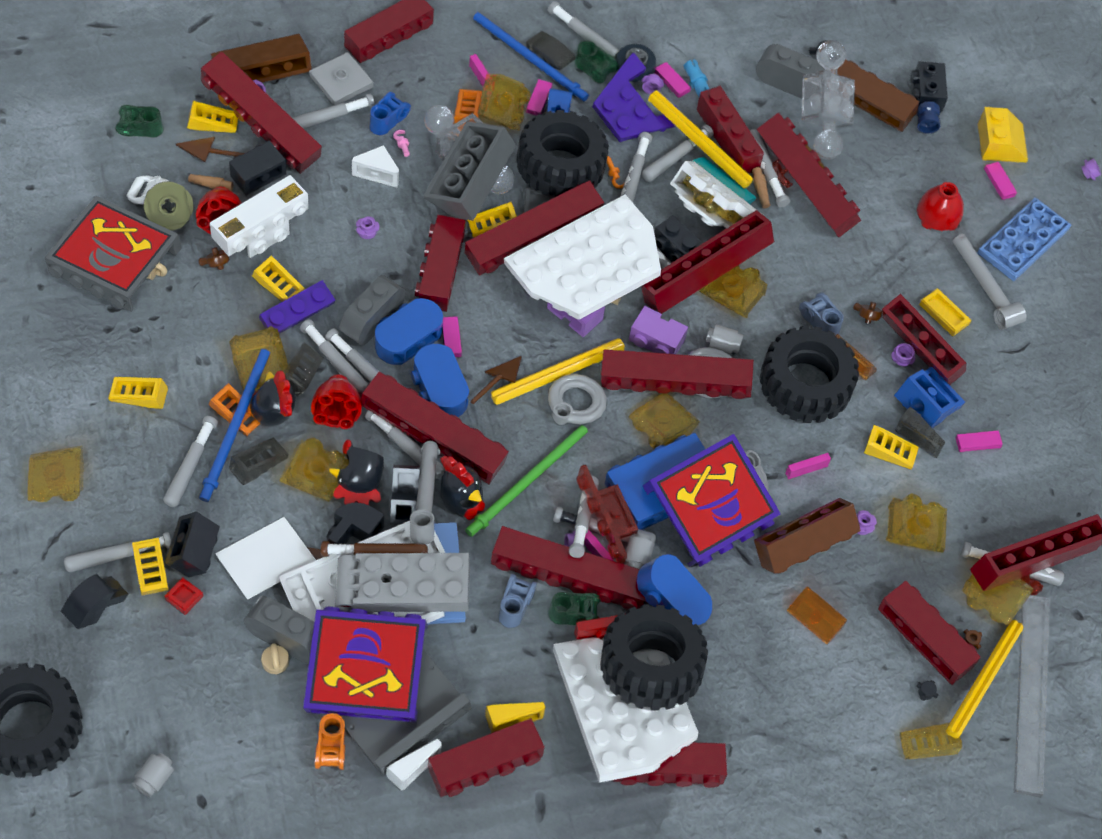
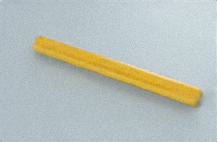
(700, 139)
(554, 372)
(984, 679)

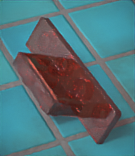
(611, 511)

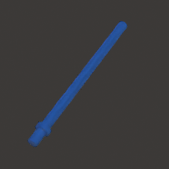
(533, 58)
(210, 483)

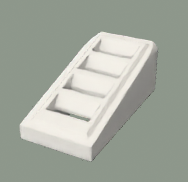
(408, 768)

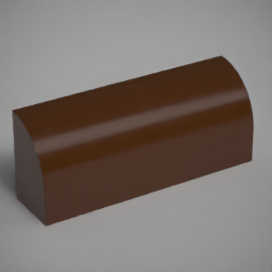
(271, 58)

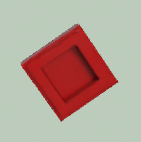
(184, 596)

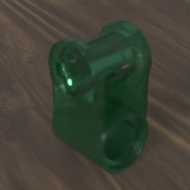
(594, 61)
(140, 120)
(579, 608)

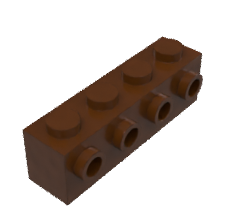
(880, 98)
(807, 536)

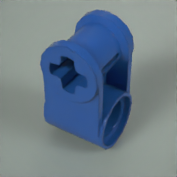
(559, 100)
(387, 114)

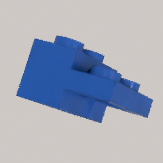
(929, 396)

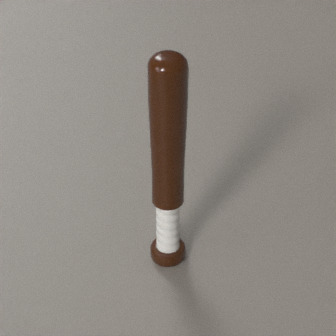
(327, 548)

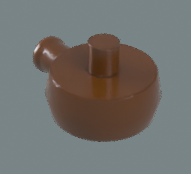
(215, 259)
(869, 312)

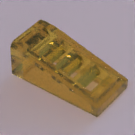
(952, 748)

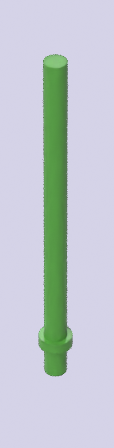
(481, 520)

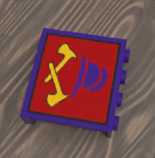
(714, 499)
(365, 664)

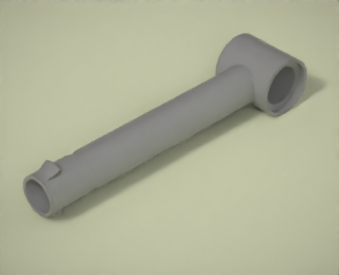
(1006, 314)
(423, 519)

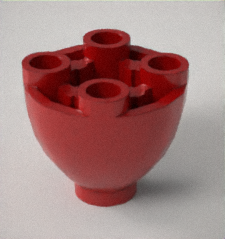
(213, 205)
(941, 207)
(336, 403)

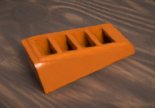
(465, 108)
(229, 392)

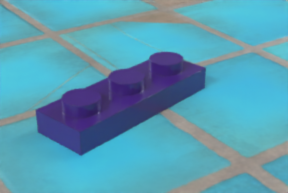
(298, 307)

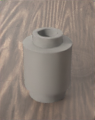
(724, 339)
(639, 550)
(153, 774)

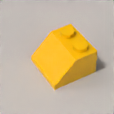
(1001, 136)

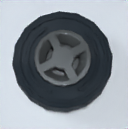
(643, 53)

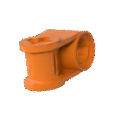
(331, 747)

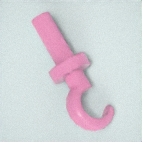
(402, 142)

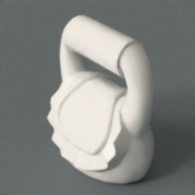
(137, 185)

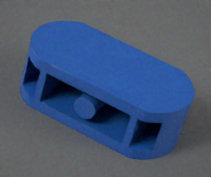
(408, 331)
(440, 379)
(670, 584)

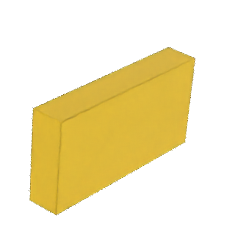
(945, 312)

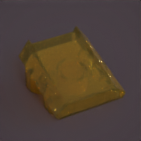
(503, 100)
(737, 290)
(247, 348)
(663, 420)
(310, 469)
(56, 474)
(917, 523)
(1001, 601)

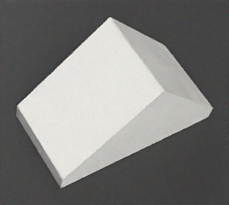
(376, 166)

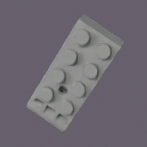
(417, 582)

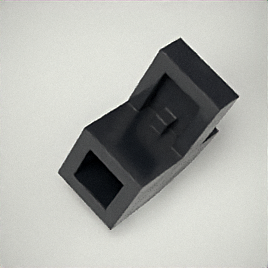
(404, 493)
(357, 521)
(91, 598)

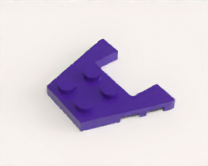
(624, 108)

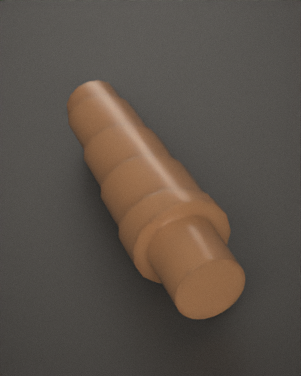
(211, 182)
(761, 187)

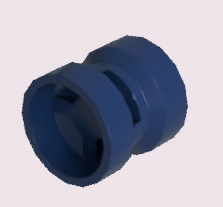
(928, 117)

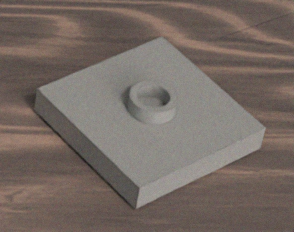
(341, 79)

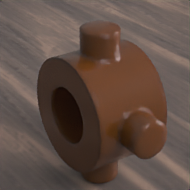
(973, 637)

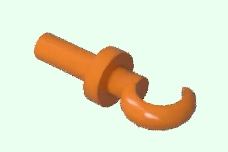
(613, 172)

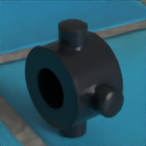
(927, 690)

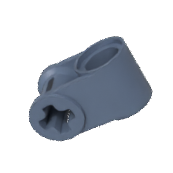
(822, 313)
(516, 597)

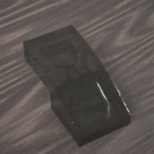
(551, 49)

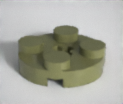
(175, 193)

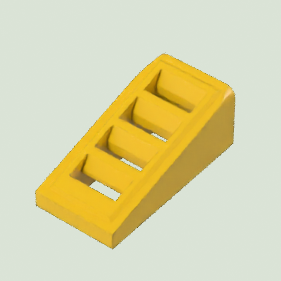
(202, 123)
(492, 214)
(278, 270)
(154, 396)
(886, 437)
(153, 587)
(506, 715)

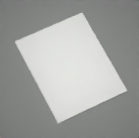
(265, 556)

